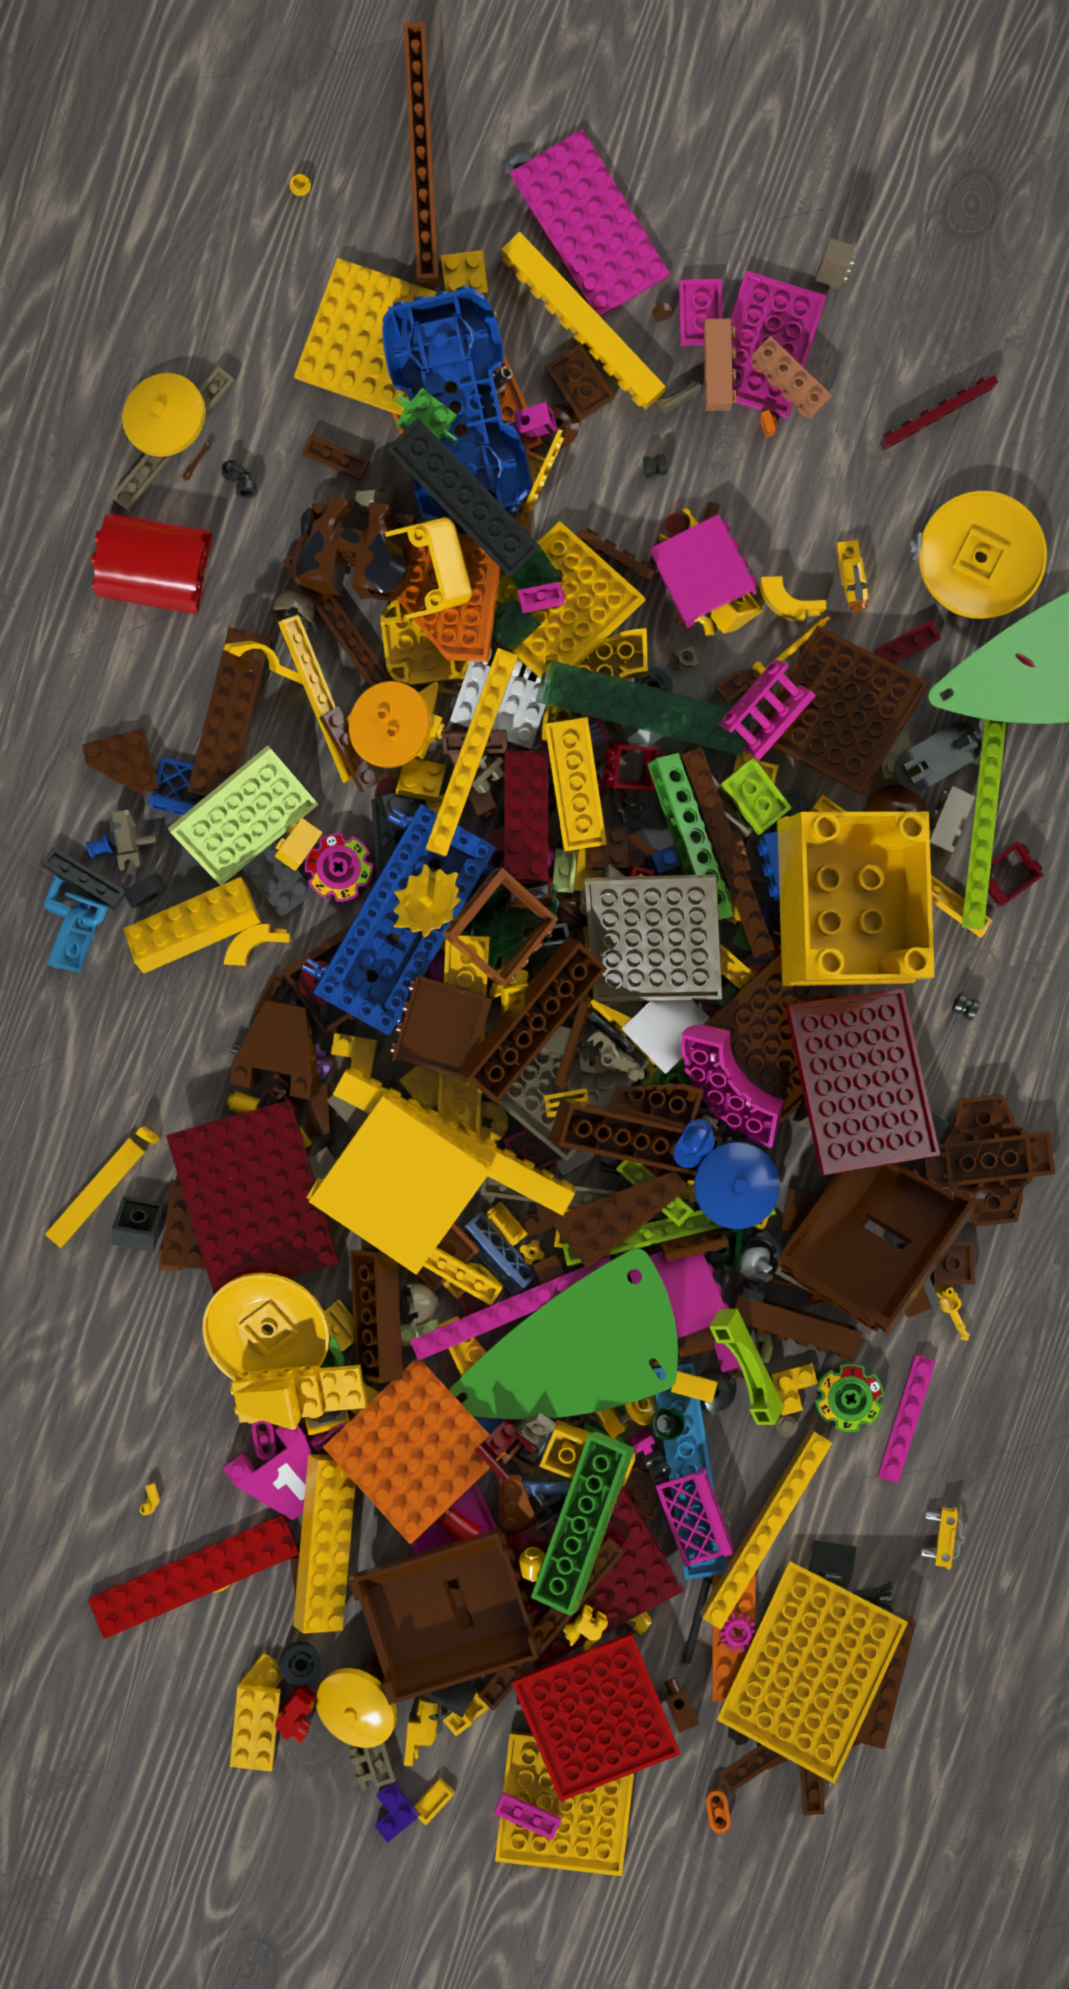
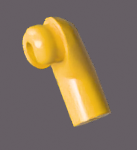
(707, 623)
(151, 1501)

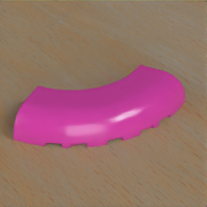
(726, 1088)

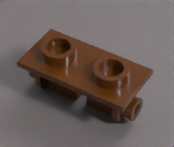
(274, 991)

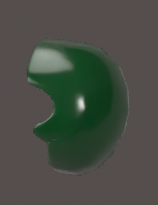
(668, 1423)

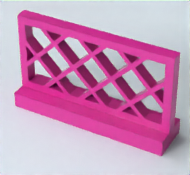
(712, 1511)

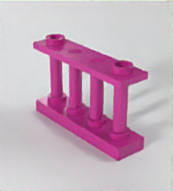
(779, 722)

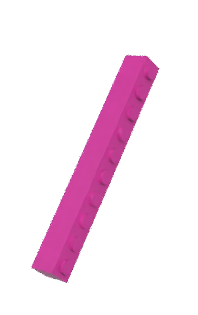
(497, 1314)

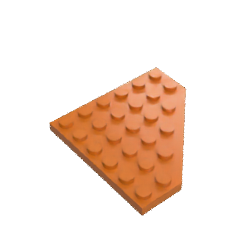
(463, 630)

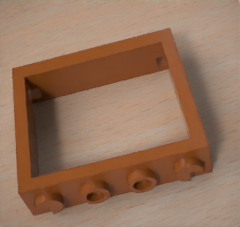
(532, 943)

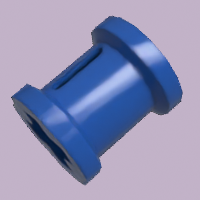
(99, 847)

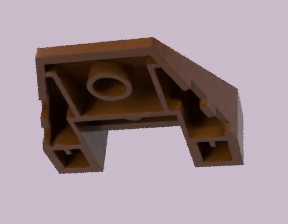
(282, 1044)

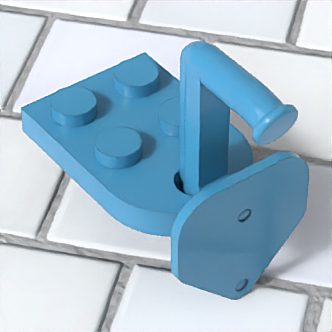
(76, 930)

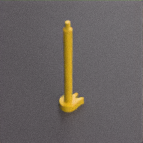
(759, 668)

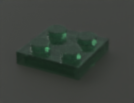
(535, 572)
(512, 626)

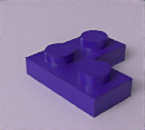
(400, 1811)

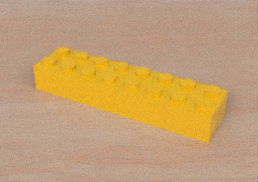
(324, 1546)

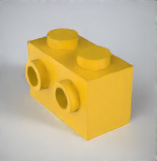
(298, 844)

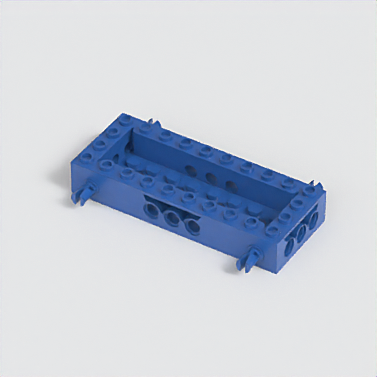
(366, 943)

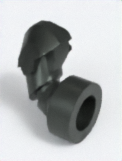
(234, 472)

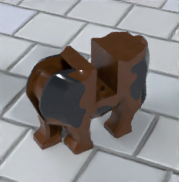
(326, 549)

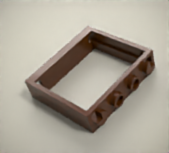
(297, 966)

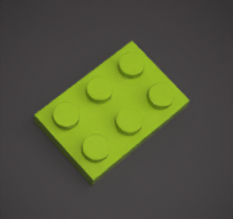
(755, 796)

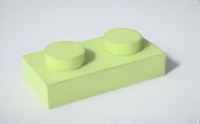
(564, 870)
(409, 1333)

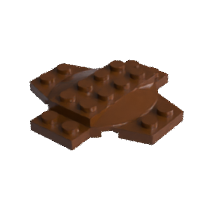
(990, 1159)

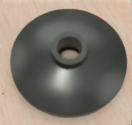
(726, 1390)

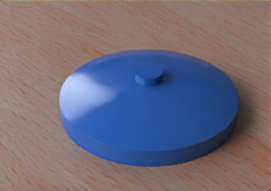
(736, 1185)

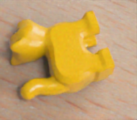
(586, 1626)

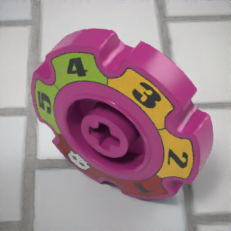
(343, 884)

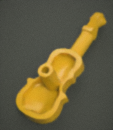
(950, 1304)

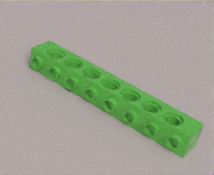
(680, 830)

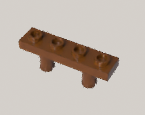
(626, 558)

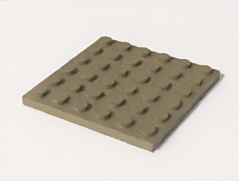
(655, 937)

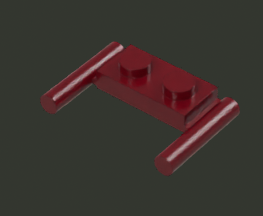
(497, 1443)

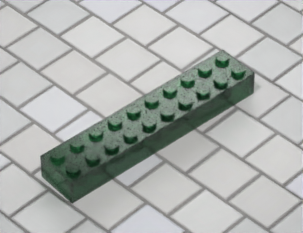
(638, 706)

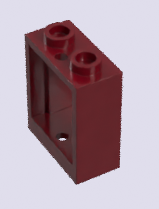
(613, 757)
(1033, 868)

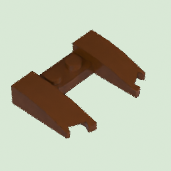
(319, 1111)

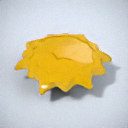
(427, 901)

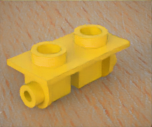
(506, 1223)

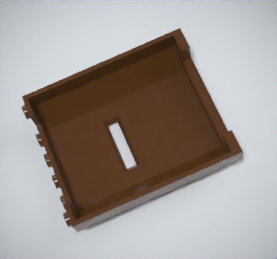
(856, 1267)
(418, 1624)

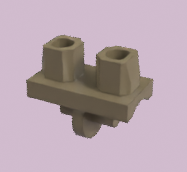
(487, 768)

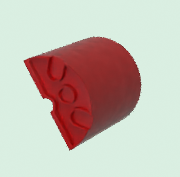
(150, 563)

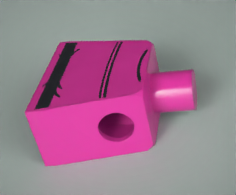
(534, 421)

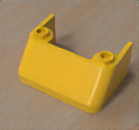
(448, 563)

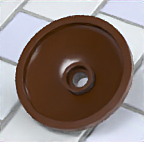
(895, 798)

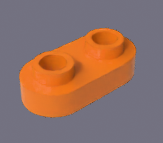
(718, 1809)

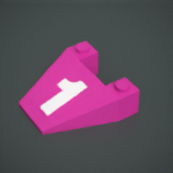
(279, 1480)

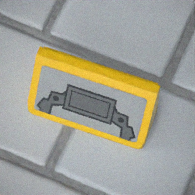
(327, 1421)

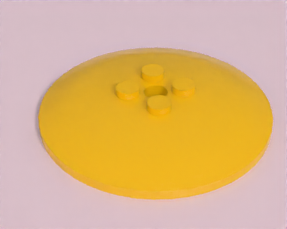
(1007, 538)
(236, 1321)

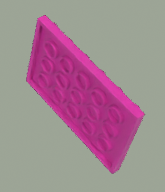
(774, 310)

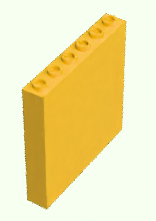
(401, 1182)

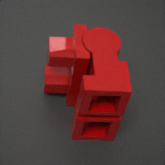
(291, 1714)

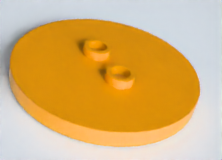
(389, 724)

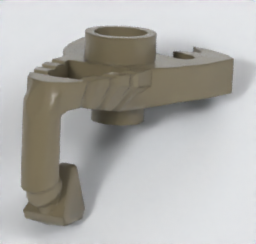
(611, 1059)

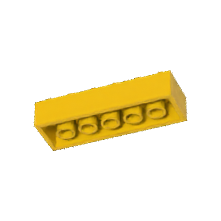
(191, 925)

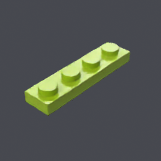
(638, 1173)

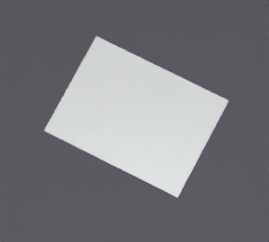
(659, 1029)

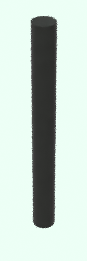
(696, 1622)

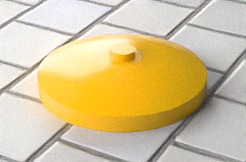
(163, 414)
(355, 1708)

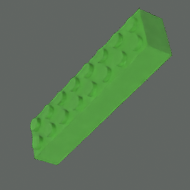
(582, 1523)

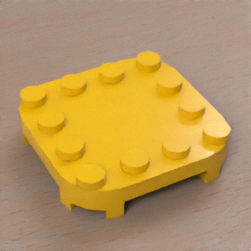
(411, 654)

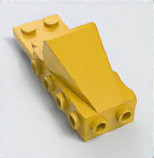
(296, 1392)

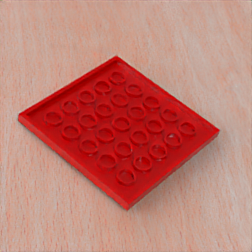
(596, 1717)

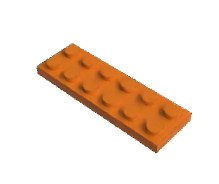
(725, 1661)

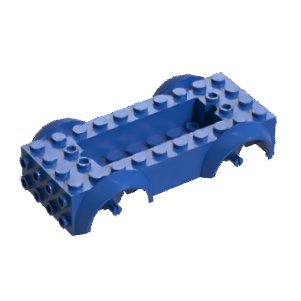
(460, 342)

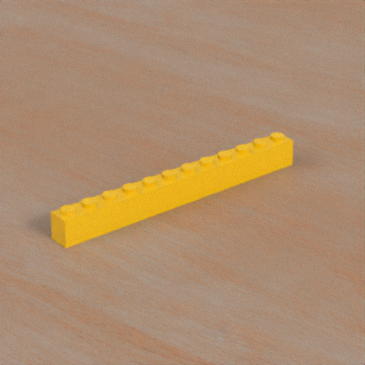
(506, 1168)

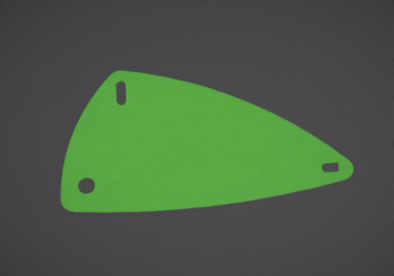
(1002, 688)
(581, 1349)

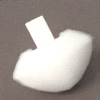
(755, 1264)

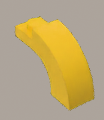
(785, 605)
(247, 940)

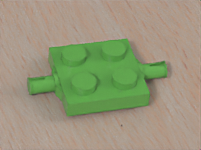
(430, 412)

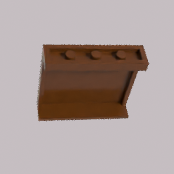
(440, 1025)

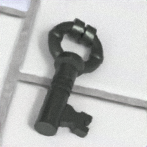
(614, 1034)

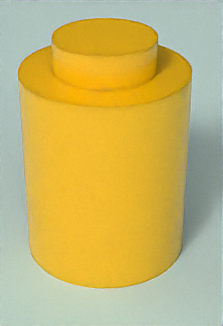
(242, 1102)

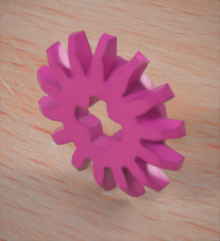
(746, 1632)

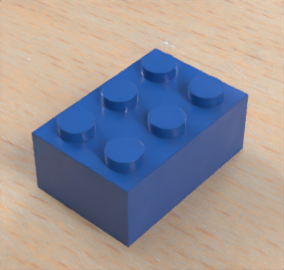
(769, 849)

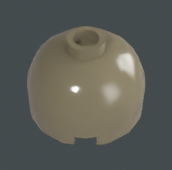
(378, 494)
(294, 603)
(419, 1304)

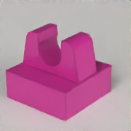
(643, 1441)

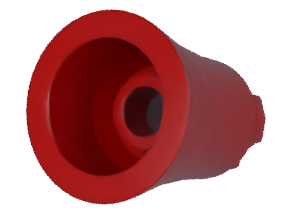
(457, 1524)

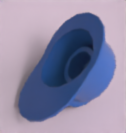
(694, 1143)

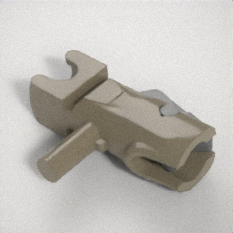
(125, 838)

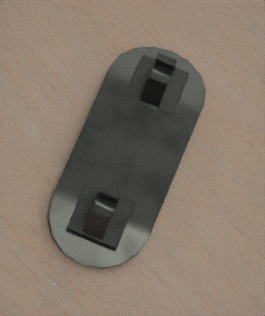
(938, 756)

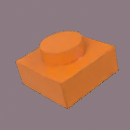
(768, 423)

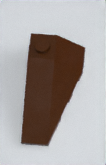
(662, 1103)

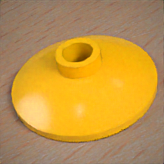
(644, 1412)

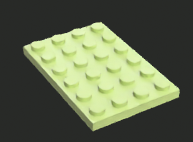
(243, 815)

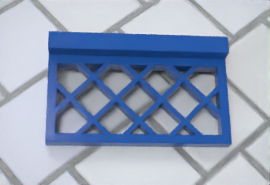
(167, 803)

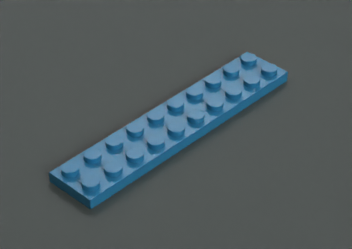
(685, 1457)

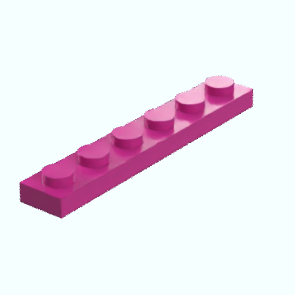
(906, 1418)

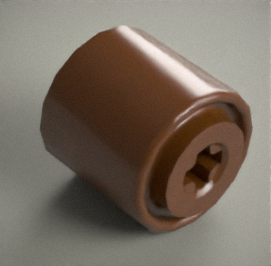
(695, 1343)

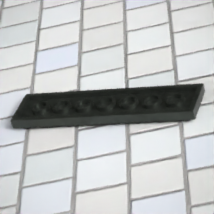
(463, 497)

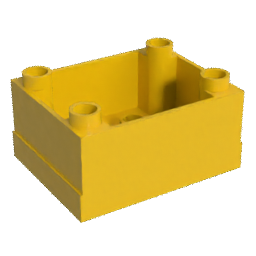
(855, 898)

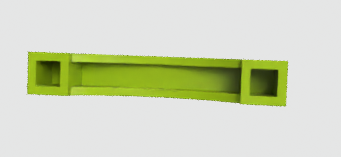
(764, 1400)

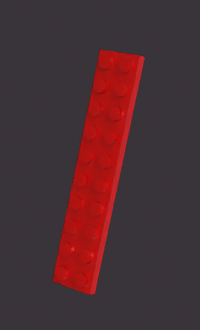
(193, 1576)

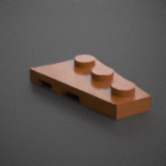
(514, 1505)

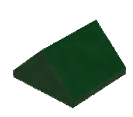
(728, 1257)

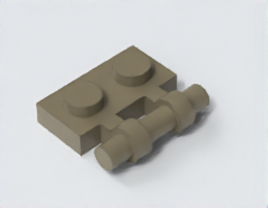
(379, 1765)

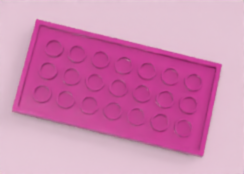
(589, 224)

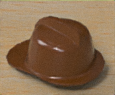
(570, 912)

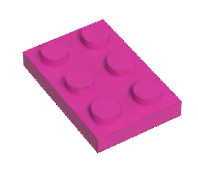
(698, 301)

